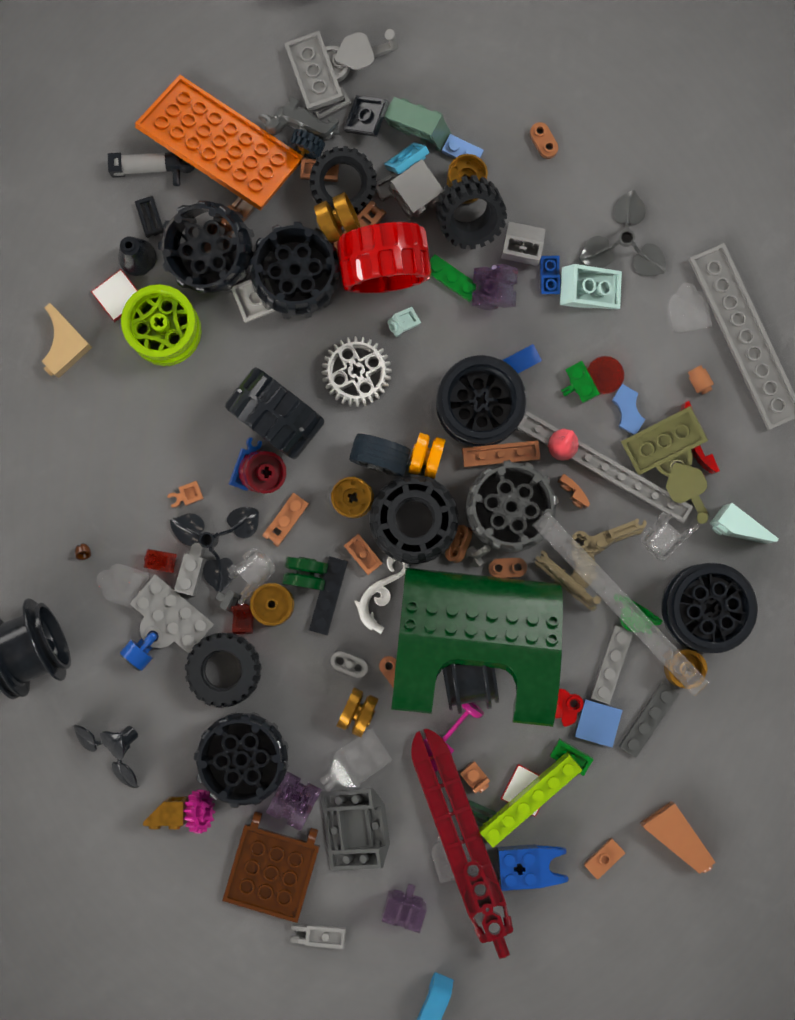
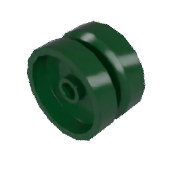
(305, 572)

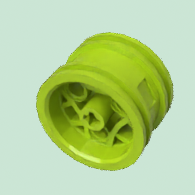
(157, 297)

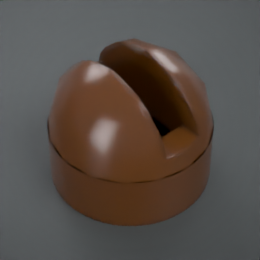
(82, 552)

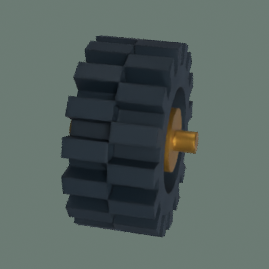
(306, 144)

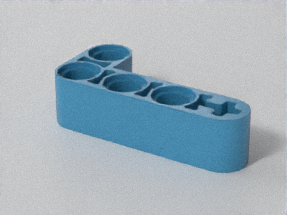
(437, 998)

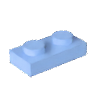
(455, 146)

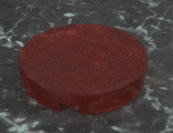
(606, 374)

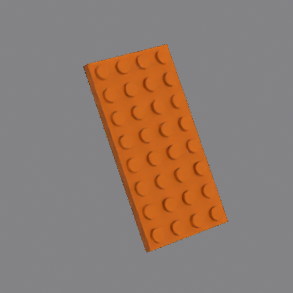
(219, 142)

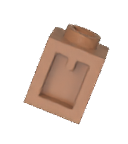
(475, 777)

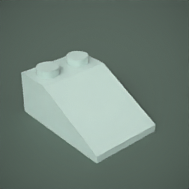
(590, 287)
(736, 523)

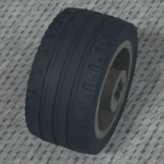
(379, 454)

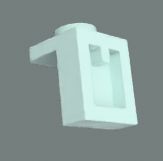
(403, 321)

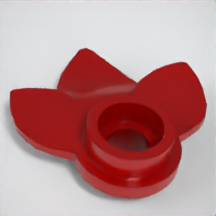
(564, 710)

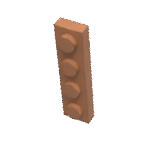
(501, 452)

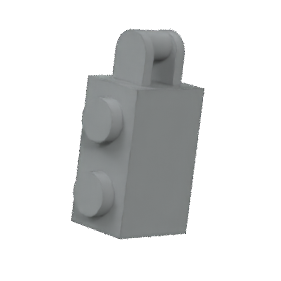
(191, 571)

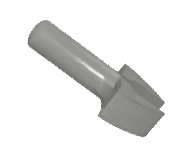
(477, 561)

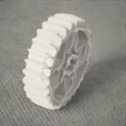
(375, 354)

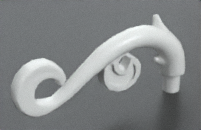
(363, 606)

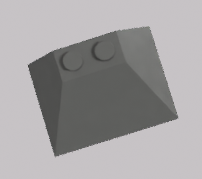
(355, 829)

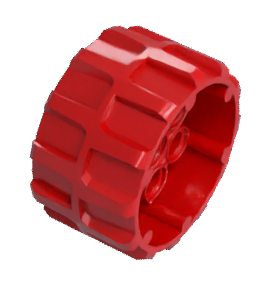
(384, 257)

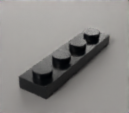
(328, 598)

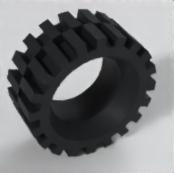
(349, 157)
(480, 229)

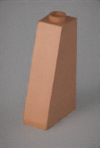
(676, 833)

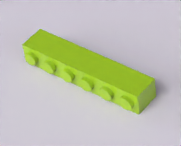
(530, 799)

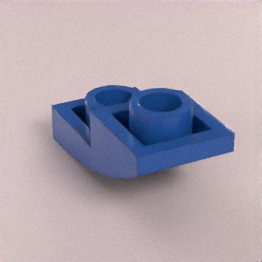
(549, 275)
(524, 359)

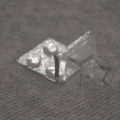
(357, 761)

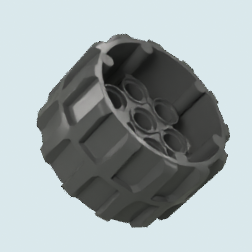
(498, 471)

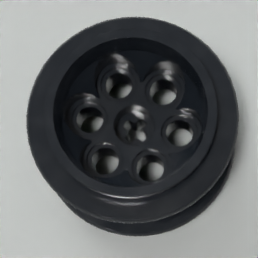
(30, 649)

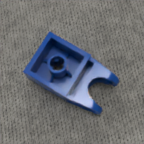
(535, 863)

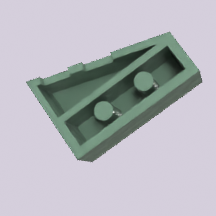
(418, 121)

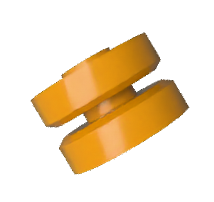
(426, 456)

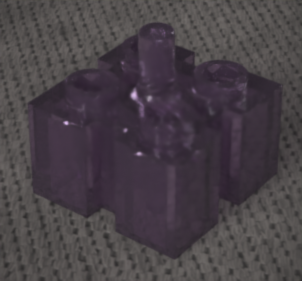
(494, 287)
(293, 801)
(405, 910)

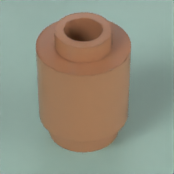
(701, 380)

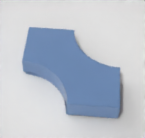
(626, 402)

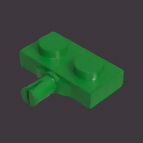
(581, 383)
(580, 757)

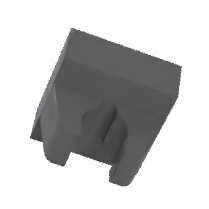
(228, 599)

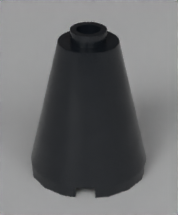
(136, 256)

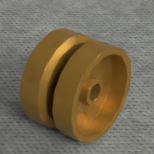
(268, 615)
(357, 712)

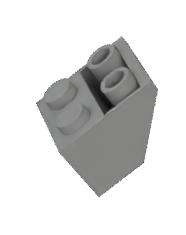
(523, 243)

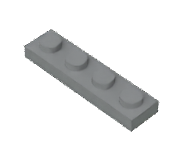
(611, 664)

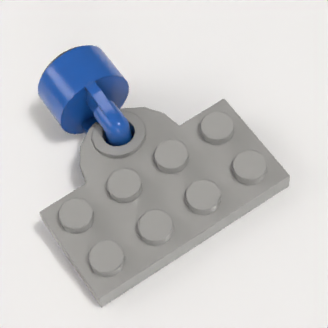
(165, 621)

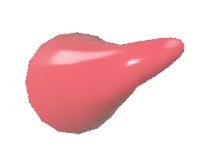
(563, 444)

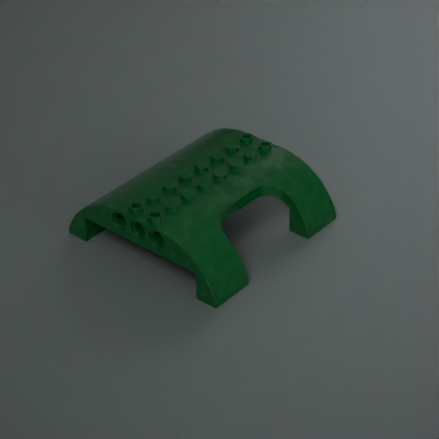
(480, 623)

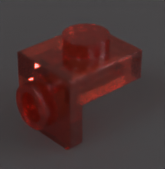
(160, 560)
(242, 619)

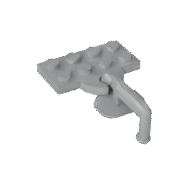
(322, 67)

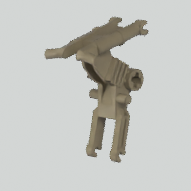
(592, 545)

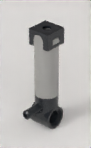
(147, 163)

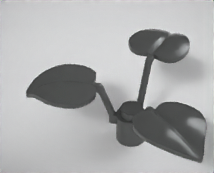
(598, 252)

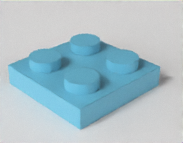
(406, 158)

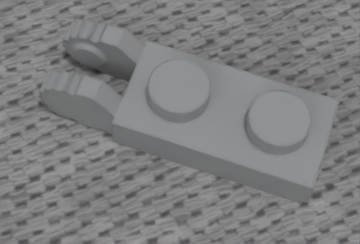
(320, 936)

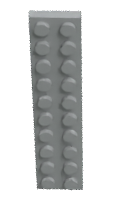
(745, 335)

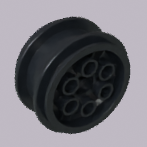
(478, 369)
(677, 616)
(470, 685)

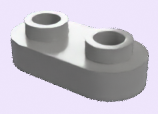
(348, 666)

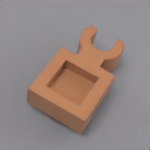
(188, 493)

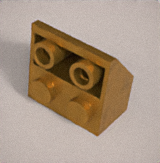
(168, 814)

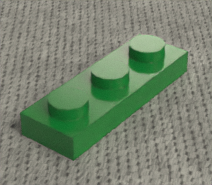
(452, 278)

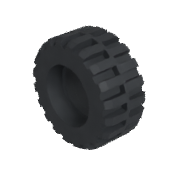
(223, 696)

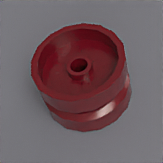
(273, 475)

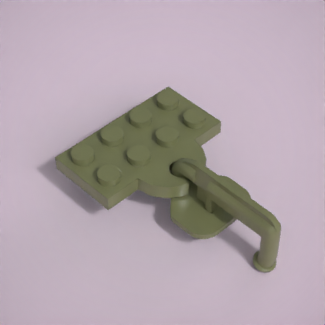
(672, 442)

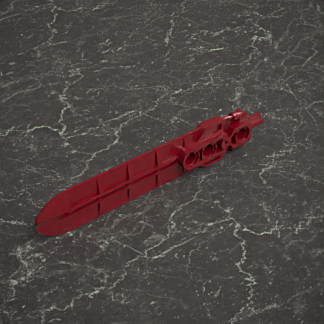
(471, 835)

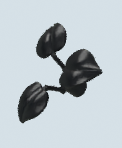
(189, 530)
(117, 744)

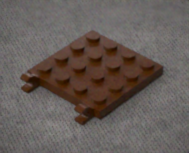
(271, 871)

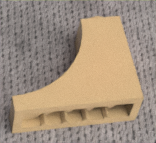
(67, 345)

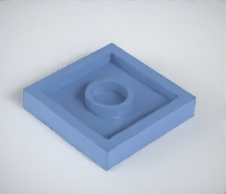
(598, 723)

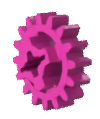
(199, 811)

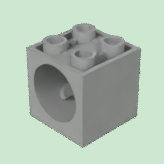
(416, 190)

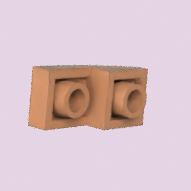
(578, 496)

